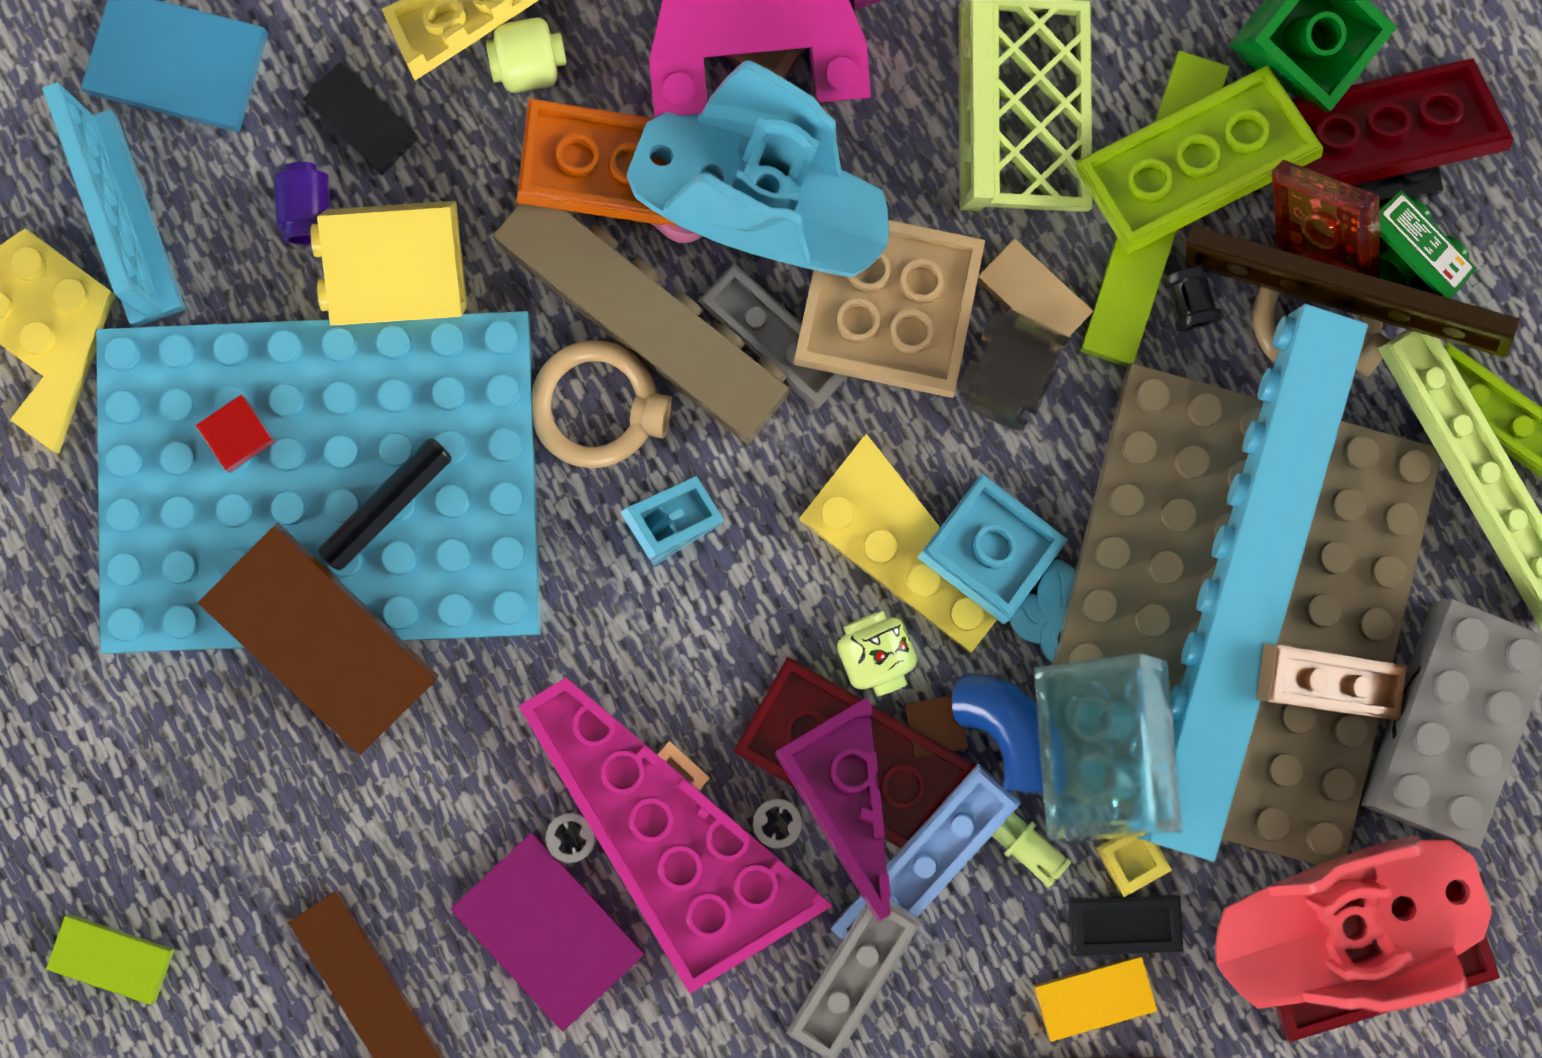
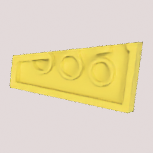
(439, 29)
(883, 529)

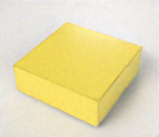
(1132, 862)

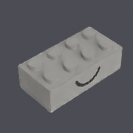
(1457, 724)

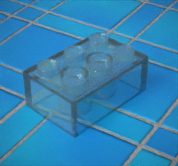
(1107, 749)

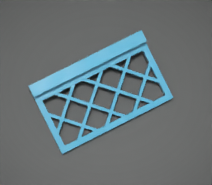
(116, 208)

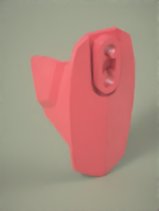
(1334, 934)

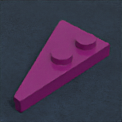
(838, 783)

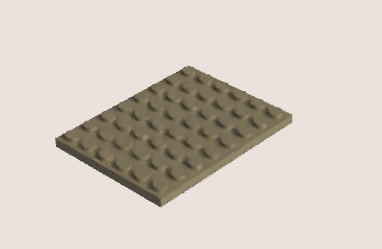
(1152, 550)

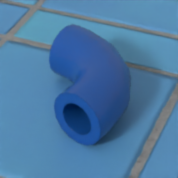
(1009, 719)

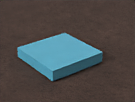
(992, 549)

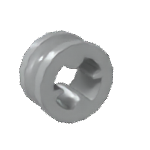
(794, 827)
(555, 842)

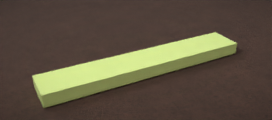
(1471, 457)

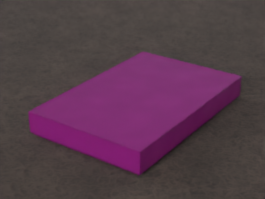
(547, 931)

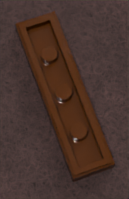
(362, 981)

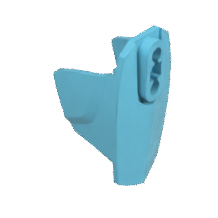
(762, 177)

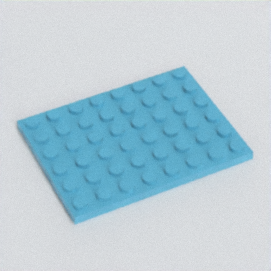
(343, 420)

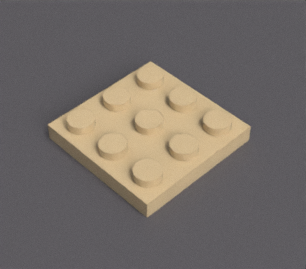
(899, 317)

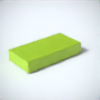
(110, 959)

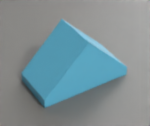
(672, 519)

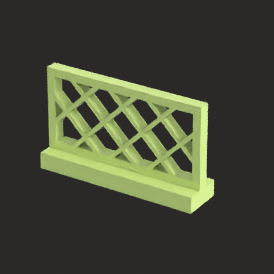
(980, 112)

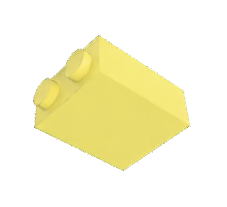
(390, 263)

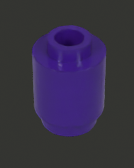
(299, 199)

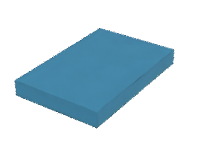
(175, 61)

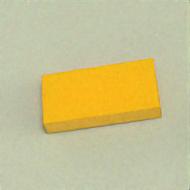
(1095, 998)

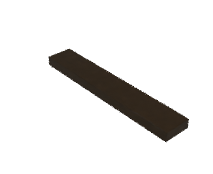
(1352, 291)

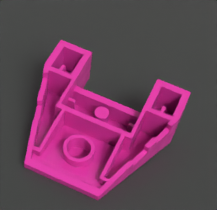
(731, 27)

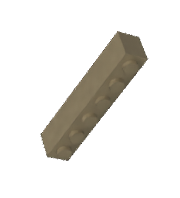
(645, 318)

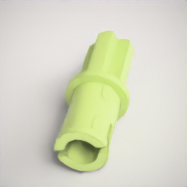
(1031, 849)

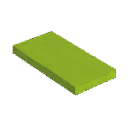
(1197, 159)

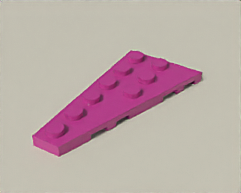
(686, 863)

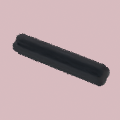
(385, 504)

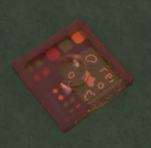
(1326, 219)

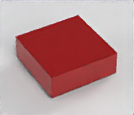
(235, 433)

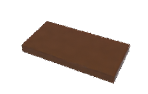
(318, 638)

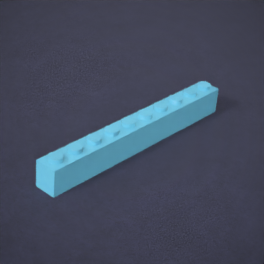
(1256, 565)

